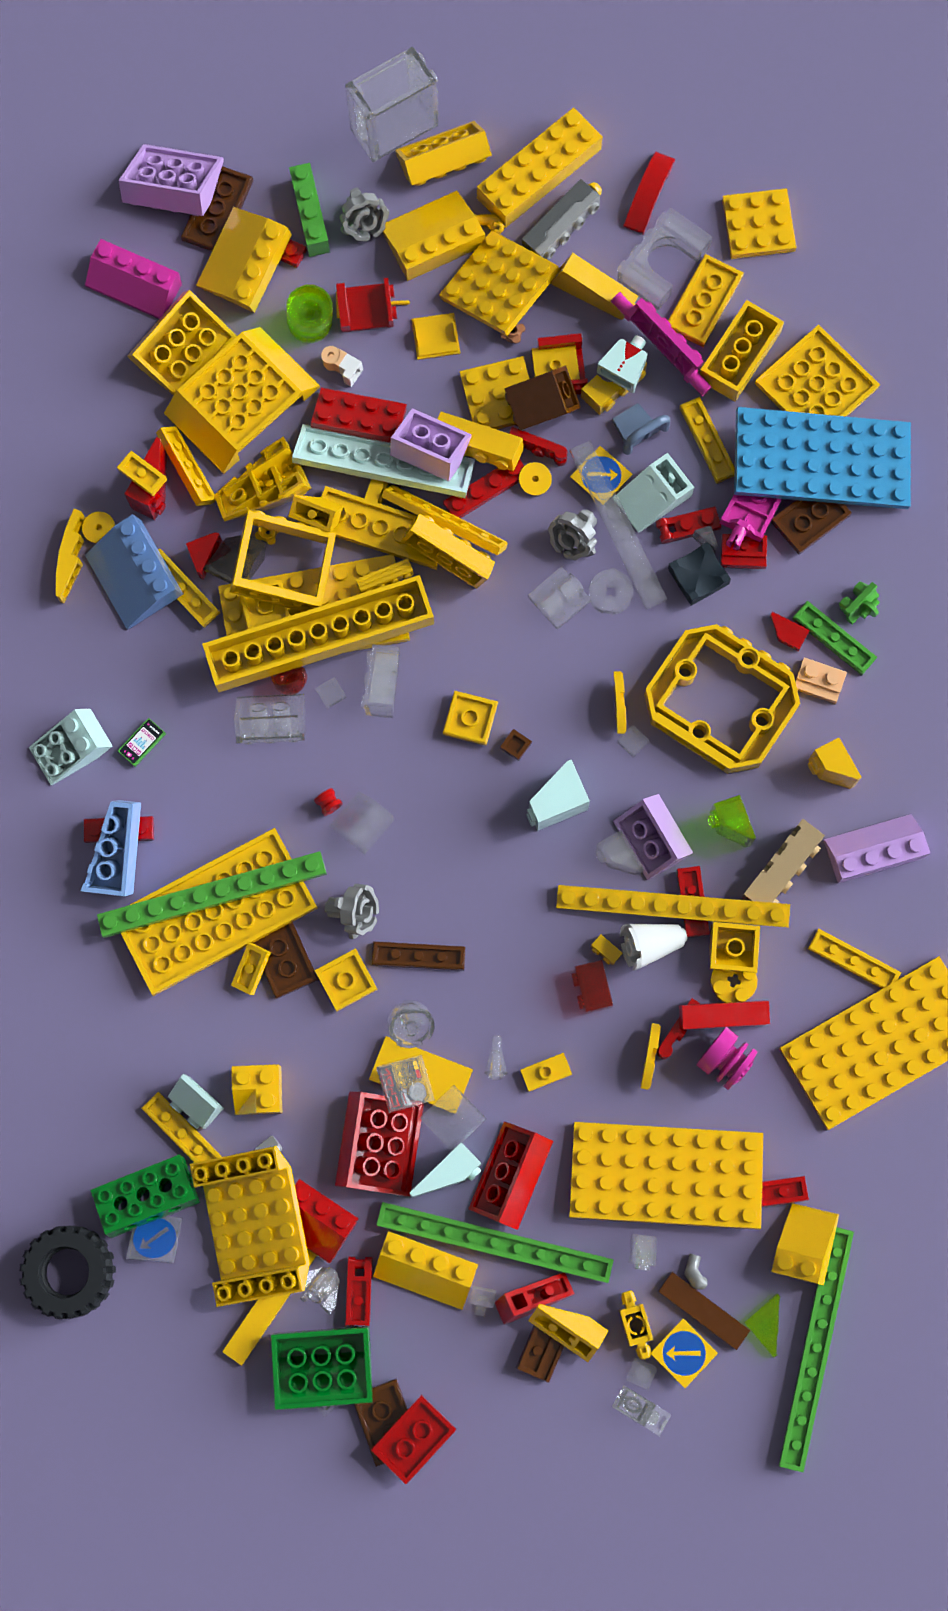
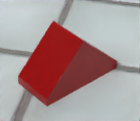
(202, 550)

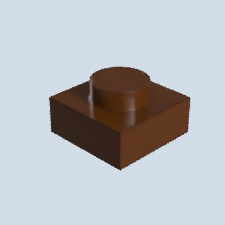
(516, 744)

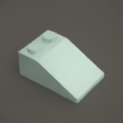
(452, 1170)

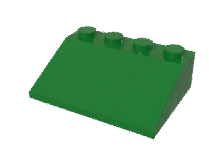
(322, 1367)

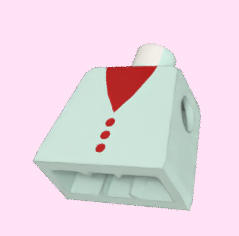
(624, 363)

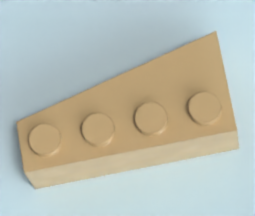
(785, 864)

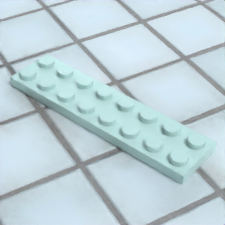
(373, 461)

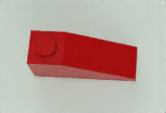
(526, 1299)

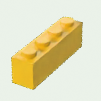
(488, 443)

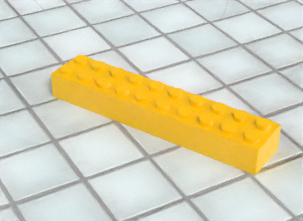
(318, 633)

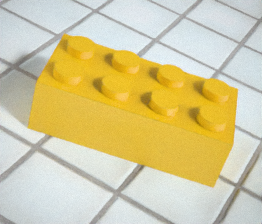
(741, 350)

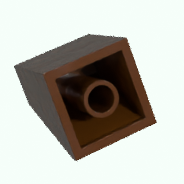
(542, 398)

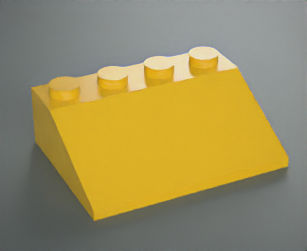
(433, 235)
(244, 258)
(181, 342)

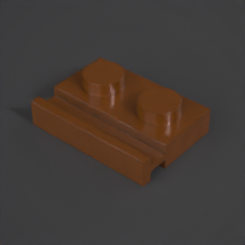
(540, 1355)

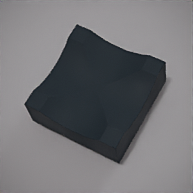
(699, 574)

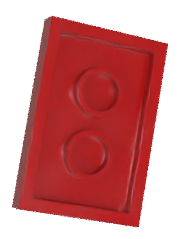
(413, 1439)

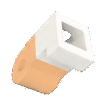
(343, 363)

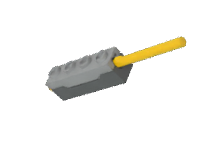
(563, 219)

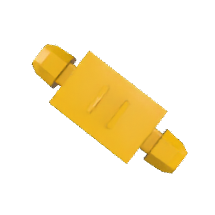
(643, 1350)

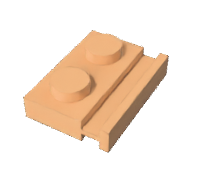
(820, 680)

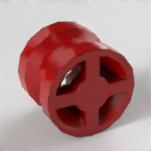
(328, 802)

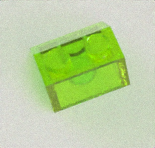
(732, 821)

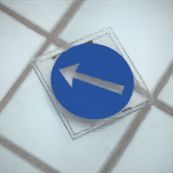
(155, 1240)

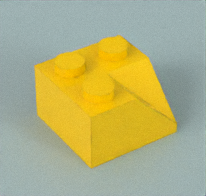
(257, 1089)

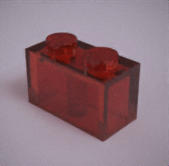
(592, 987)

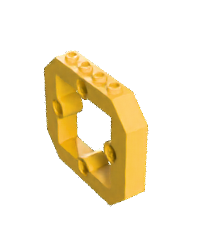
(732, 648)

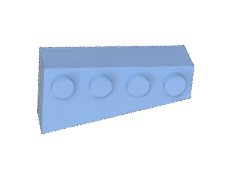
(115, 852)

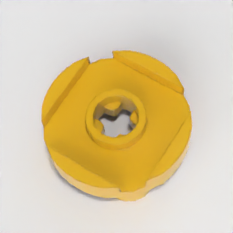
(738, 993)

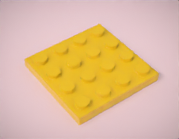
(499, 283)
(817, 378)

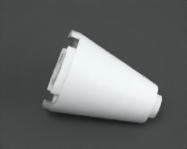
(650, 942)

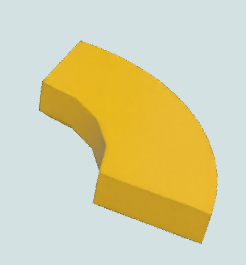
(620, 708)
(649, 1063)

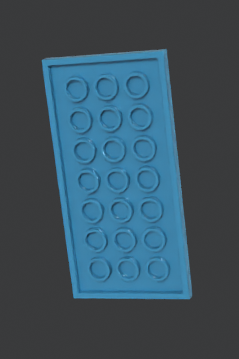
(822, 458)

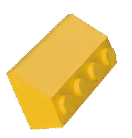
(444, 153)
(448, 551)
(425, 1270)

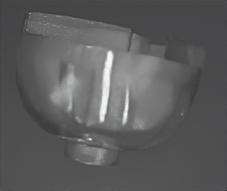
(410, 1024)

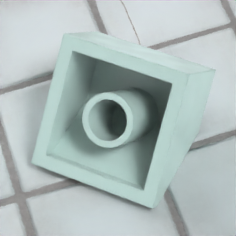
(195, 1102)

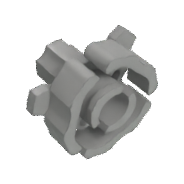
(363, 213)
(571, 531)
(355, 909)

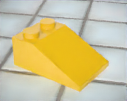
(806, 1244)

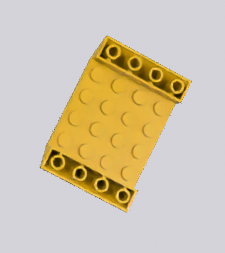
(238, 396)
(254, 1225)

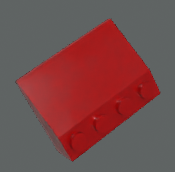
(378, 1145)

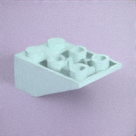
(655, 493)
(70, 745)

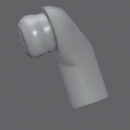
(692, 1273)

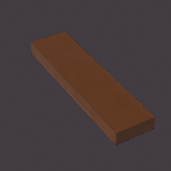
(418, 955)
(704, 1311)

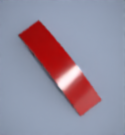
(648, 192)

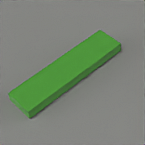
(834, 638)

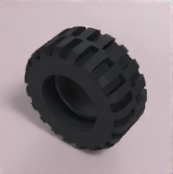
(35, 1272)

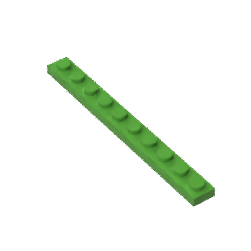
(211, 894)
(495, 1242)
(815, 1356)

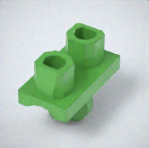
(863, 605)

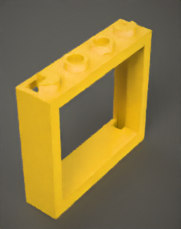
(275, 594)

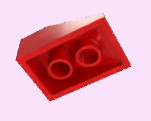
(141, 500)

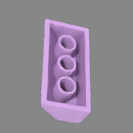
(876, 848)

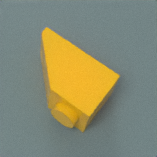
(316, 511)

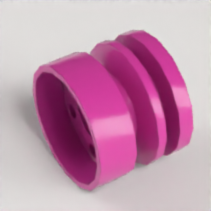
(727, 1058)

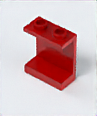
(366, 306)
(565, 341)

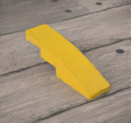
(68, 562)

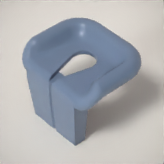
(637, 425)

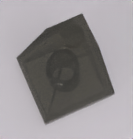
(224, 559)

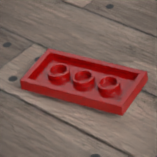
(357, 415)

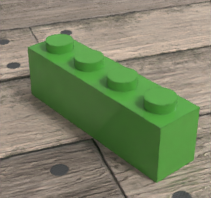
(309, 209)

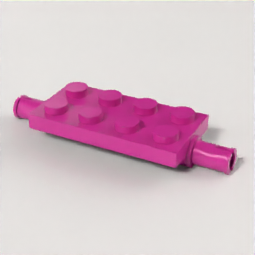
(667, 341)
(748, 517)

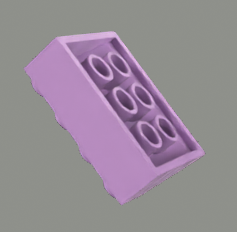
(171, 180)

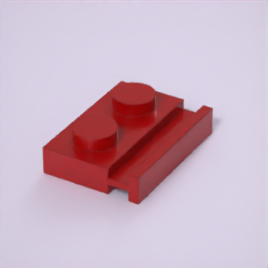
(749, 555)

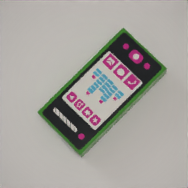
(141, 742)

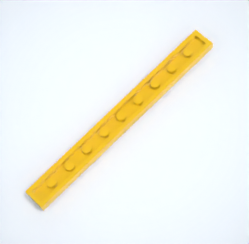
(673, 906)

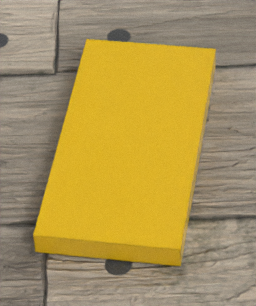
(704, 300)
(440, 1071)

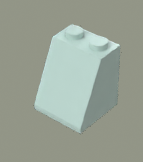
(558, 799)

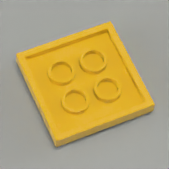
(759, 223)
(486, 391)

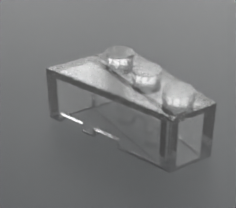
(381, 681)

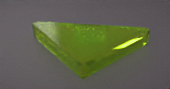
(765, 1324)

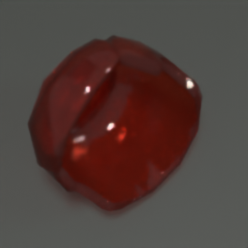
(290, 681)

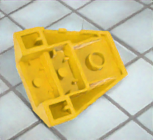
(265, 484)

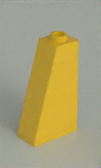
(590, 285)

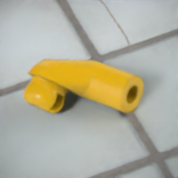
(491, 222)

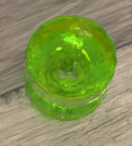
(313, 303)

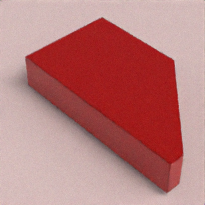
(789, 631)

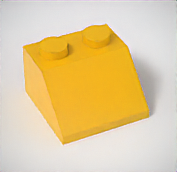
(834, 765)
(734, 947)

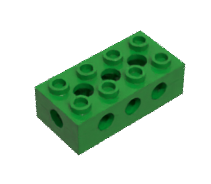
(133, 1186)

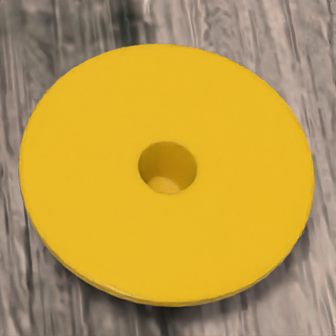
(535, 478)
(97, 526)

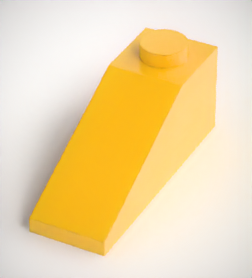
(570, 1329)

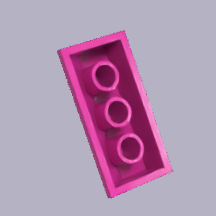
(132, 279)

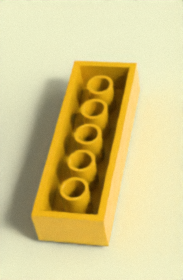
(539, 167)

